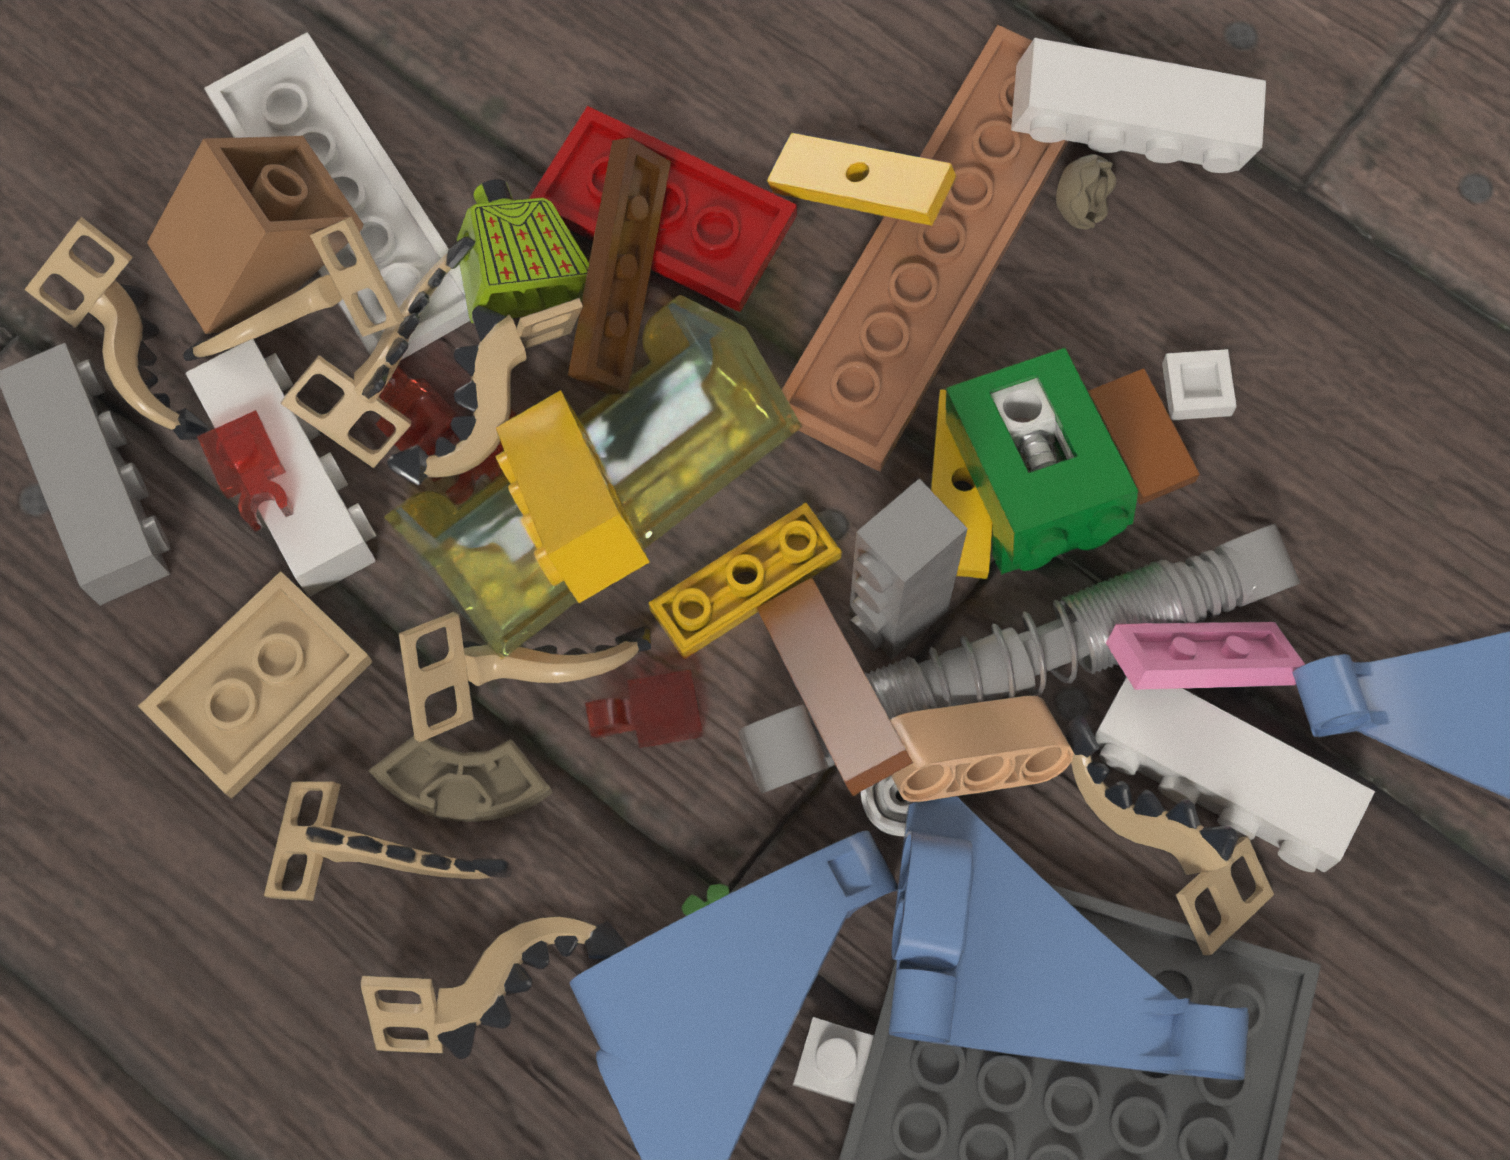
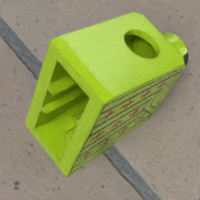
(520, 254)

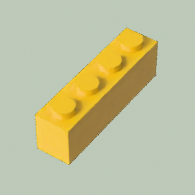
(567, 499)

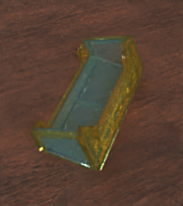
(668, 446)

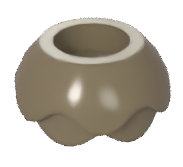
(1084, 191)

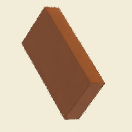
(1144, 435)

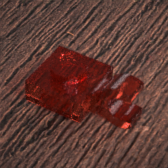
(420, 404)
(659, 709)

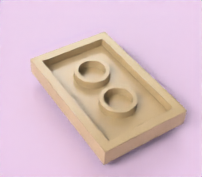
(255, 684)

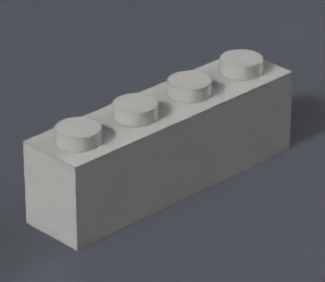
(83, 473)
(904, 569)

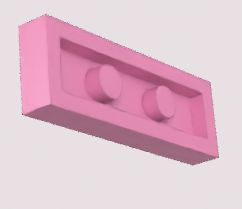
(1203, 655)

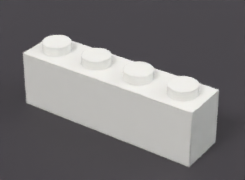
(1138, 106)
(322, 536)
(1234, 772)

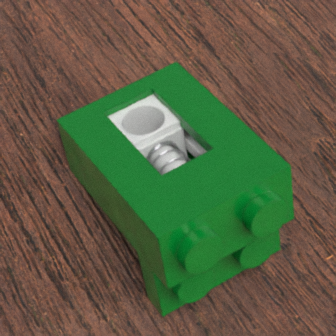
(1057, 503)

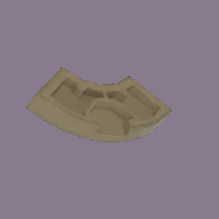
(461, 784)

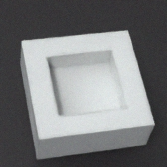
(1199, 384)
(833, 1060)

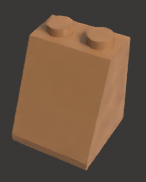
(244, 226)

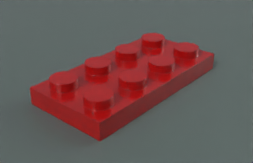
(712, 225)

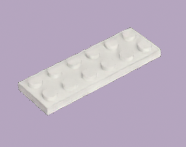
(300, 95)

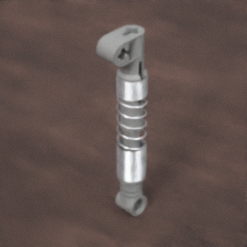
(1006, 662)

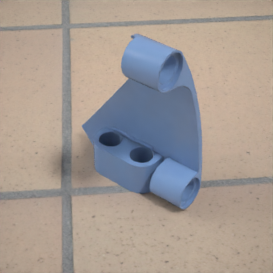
(1430, 704)
(1018, 971)
(709, 1000)

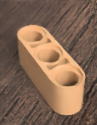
(979, 748)

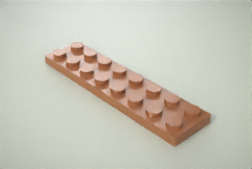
(920, 279)

